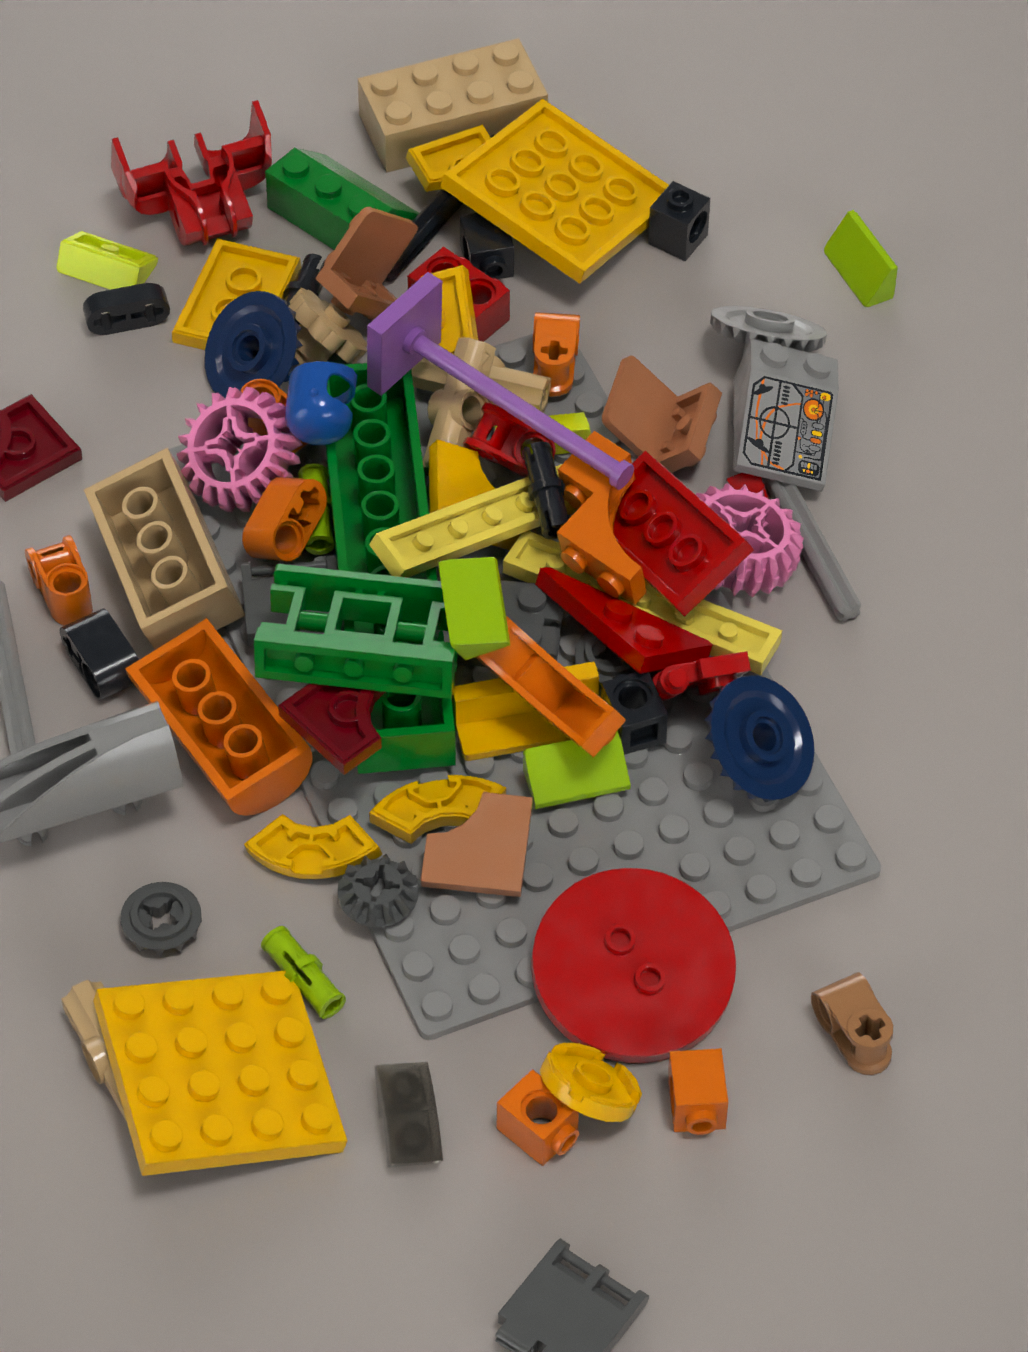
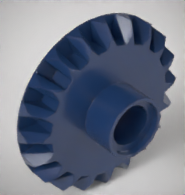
(252, 341)
(761, 738)

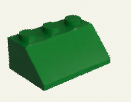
(324, 195)

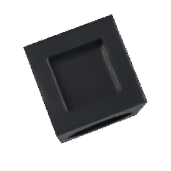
(679, 221)
(486, 246)
(641, 706)

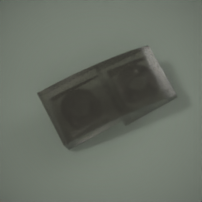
(408, 1114)

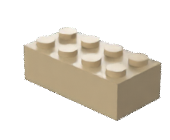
(446, 97)
(163, 549)

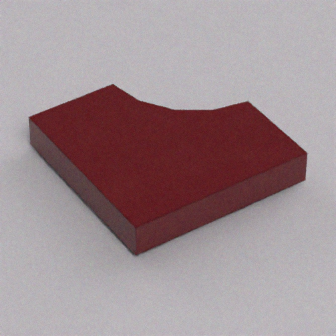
(31, 447)
(335, 722)

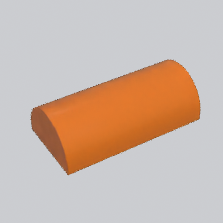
(224, 719)

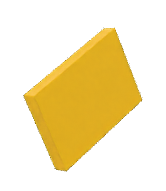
(227, 274)

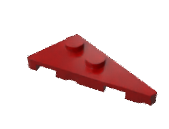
(631, 633)

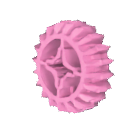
(218, 436)
(768, 531)

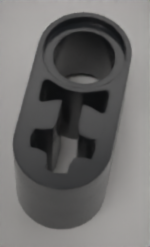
(99, 652)

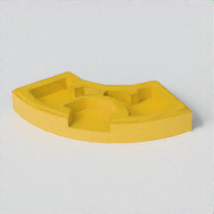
(430, 805)
(311, 851)

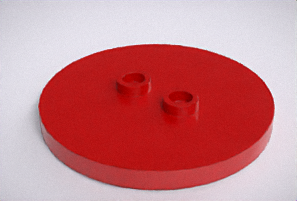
(633, 964)

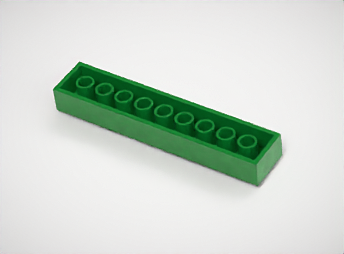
(373, 487)

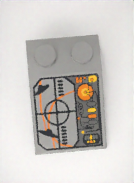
(784, 414)

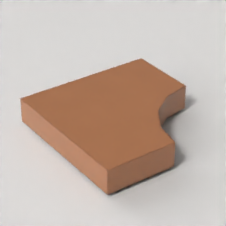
(485, 851)

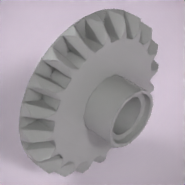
(767, 326)

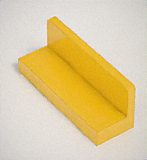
(498, 721)

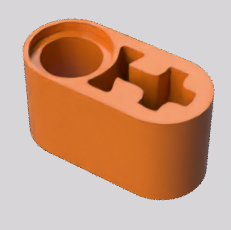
(284, 519)

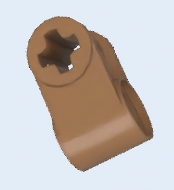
(855, 1023)

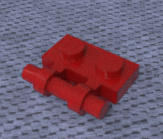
(706, 674)

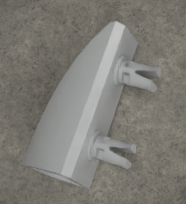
(87, 773)

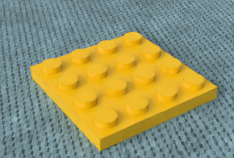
(557, 190)
(218, 1072)

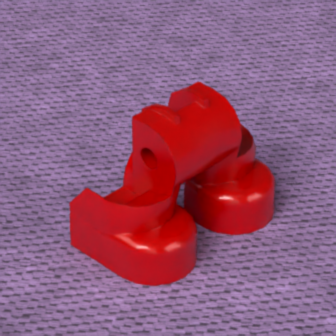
(207, 206)

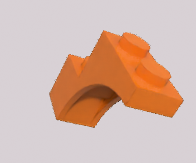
(588, 535)
(554, 691)

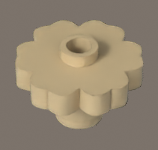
(324, 330)

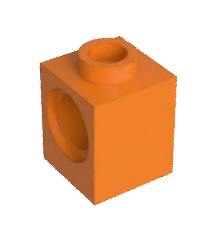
(697, 1091)
(533, 1100)

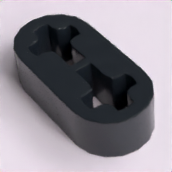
(126, 308)

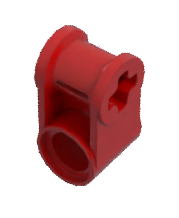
(506, 440)

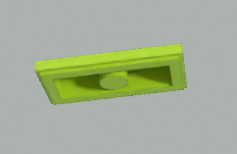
(862, 261)
(474, 605)
(567, 773)

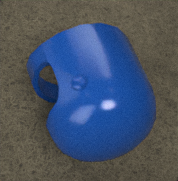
(311, 411)

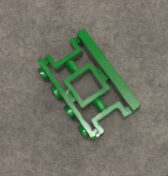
(356, 657)

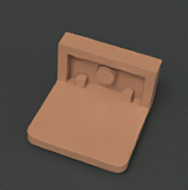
(364, 260)
(654, 419)

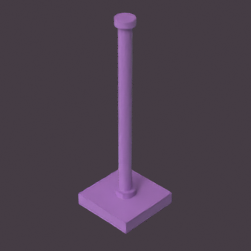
(412, 332)

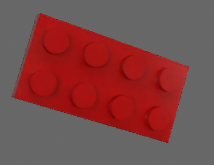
(675, 536)

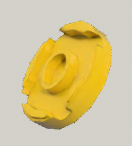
(588, 1084)

